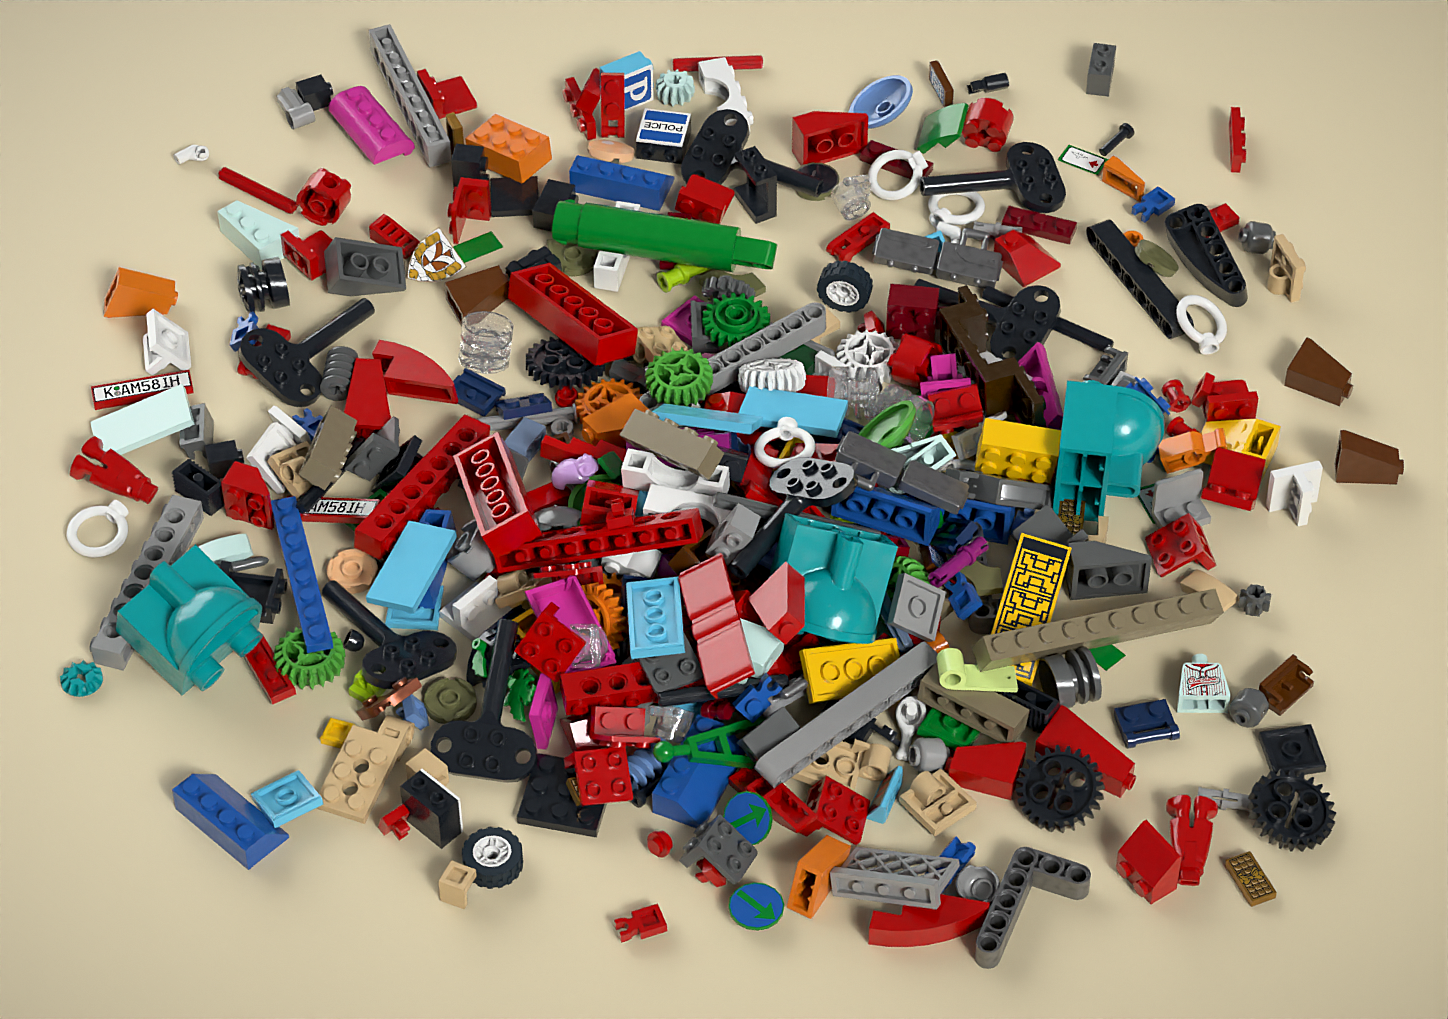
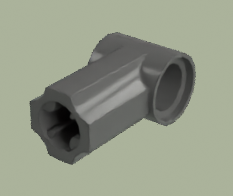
(630, 373)

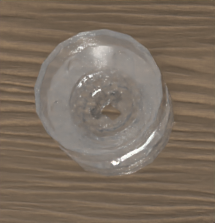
(485, 342)
(859, 391)
(924, 409)

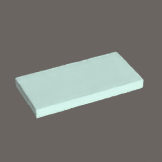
(144, 421)

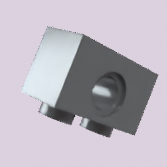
(1101, 69)

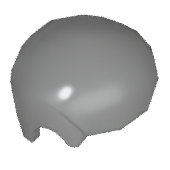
(977, 883)

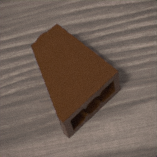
(477, 292)
(1318, 374)
(1366, 461)

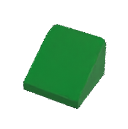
(611, 465)

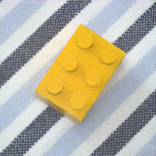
(1017, 450)

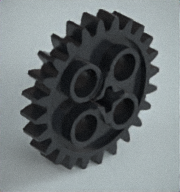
(560, 365)
(1082, 797)
(1314, 816)

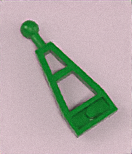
(665, 751)

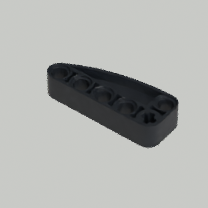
(1199, 253)

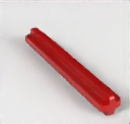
(737, 62)
(257, 190)

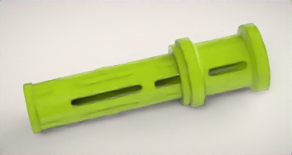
(679, 275)

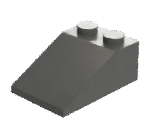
(363, 268)
(1105, 571)

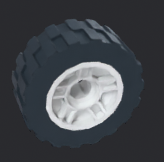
(845, 286)
(491, 844)

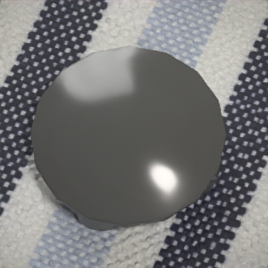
(557, 516)

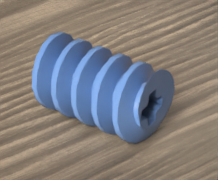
(644, 766)

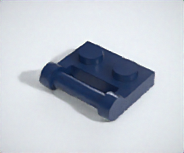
(1143, 718)

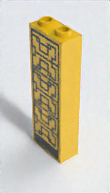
(1031, 591)

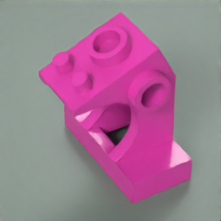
(943, 375)

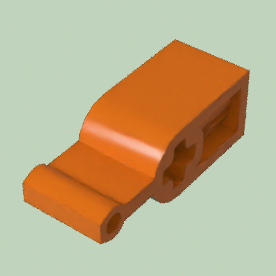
(1189, 449)

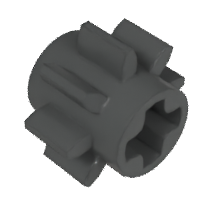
(1254, 600)

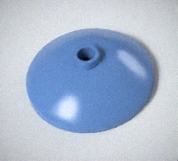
(883, 100)

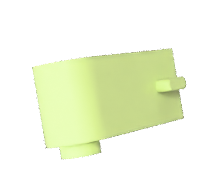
(961, 676)

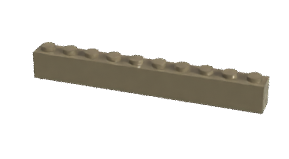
(1097, 629)

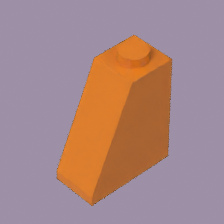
(138, 293)
(610, 420)
(813, 877)

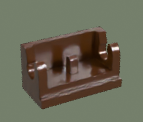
(1286, 684)

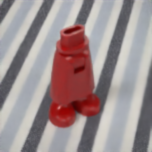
(115, 476)
(1191, 841)

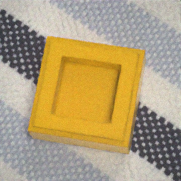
(335, 733)

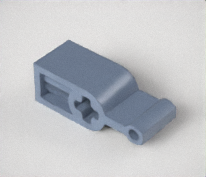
(526, 438)

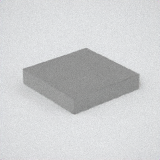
(916, 607)

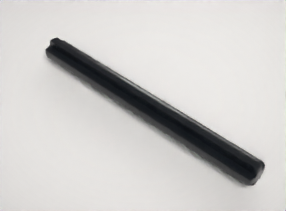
(1062, 325)

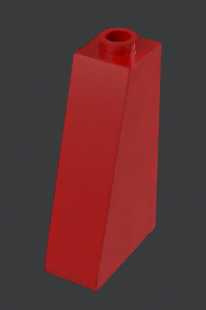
(367, 397)
(1070, 730)

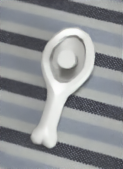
(909, 716)

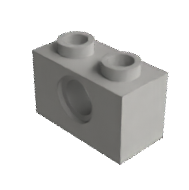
(733, 533)

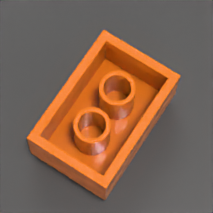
(511, 147)

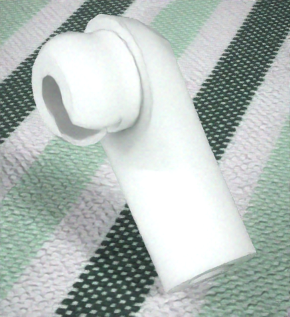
(193, 152)
(952, 231)

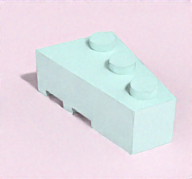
(254, 231)
(931, 452)

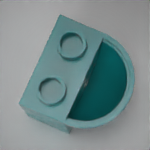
(1104, 444)
(843, 576)
(190, 621)

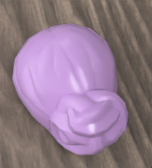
(574, 471)

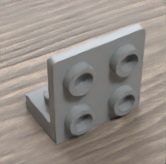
(1177, 497)

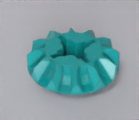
(75, 686)

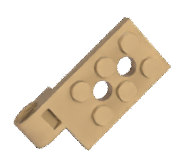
(367, 747)
(848, 762)

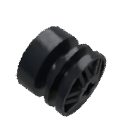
(263, 285)

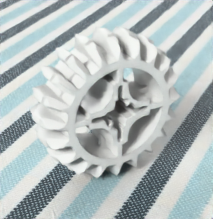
(868, 350)
(772, 374)

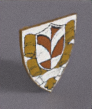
(434, 259)

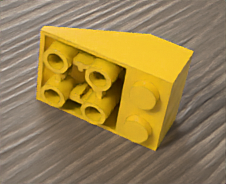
(1248, 437)

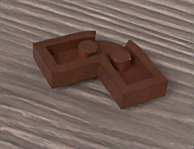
(375, 705)

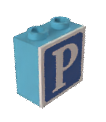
(638, 78)

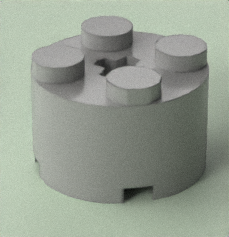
(471, 553)

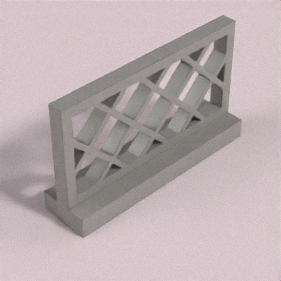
(902, 887)

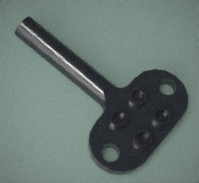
(715, 150)
(1030, 176)
(1019, 323)
(286, 366)
(800, 484)
(397, 654)
(485, 746)

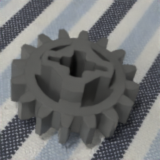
(725, 285)

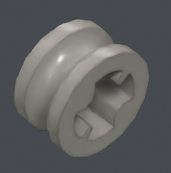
(562, 424)

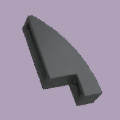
(1005, 490)

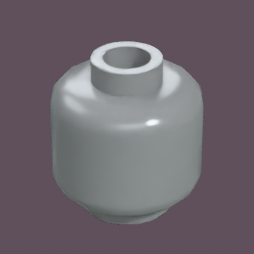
(928, 754)

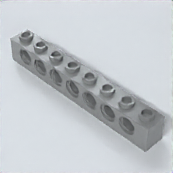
(410, 96)
(167, 543)

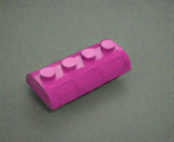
(369, 125)
(1038, 367)
(573, 609)

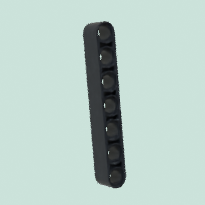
(1137, 276)

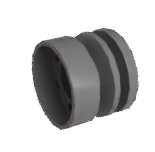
(1071, 677)

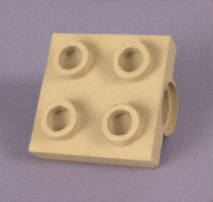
(1285, 270)
(654, 340)
(287, 467)
(513, 587)
(937, 801)

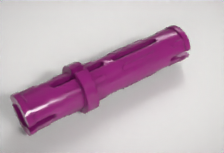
(965, 556)

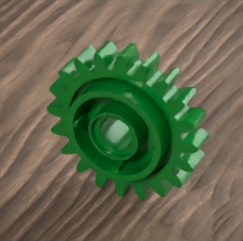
(734, 319)

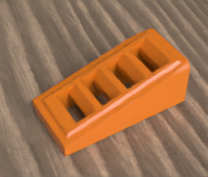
(1123, 178)

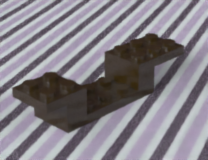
(1001, 383)

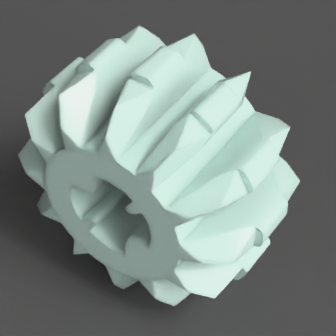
(675, 87)

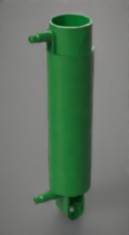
(659, 237)

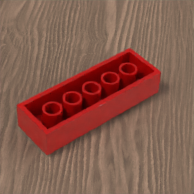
(573, 314)
(497, 495)

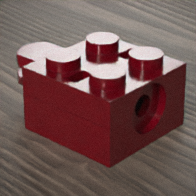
(913, 311)

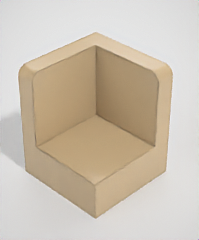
(455, 884)

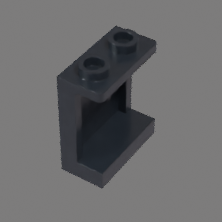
(760, 191)
(264, 589)

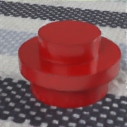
(566, 397)
(659, 843)

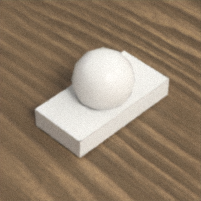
(294, 430)

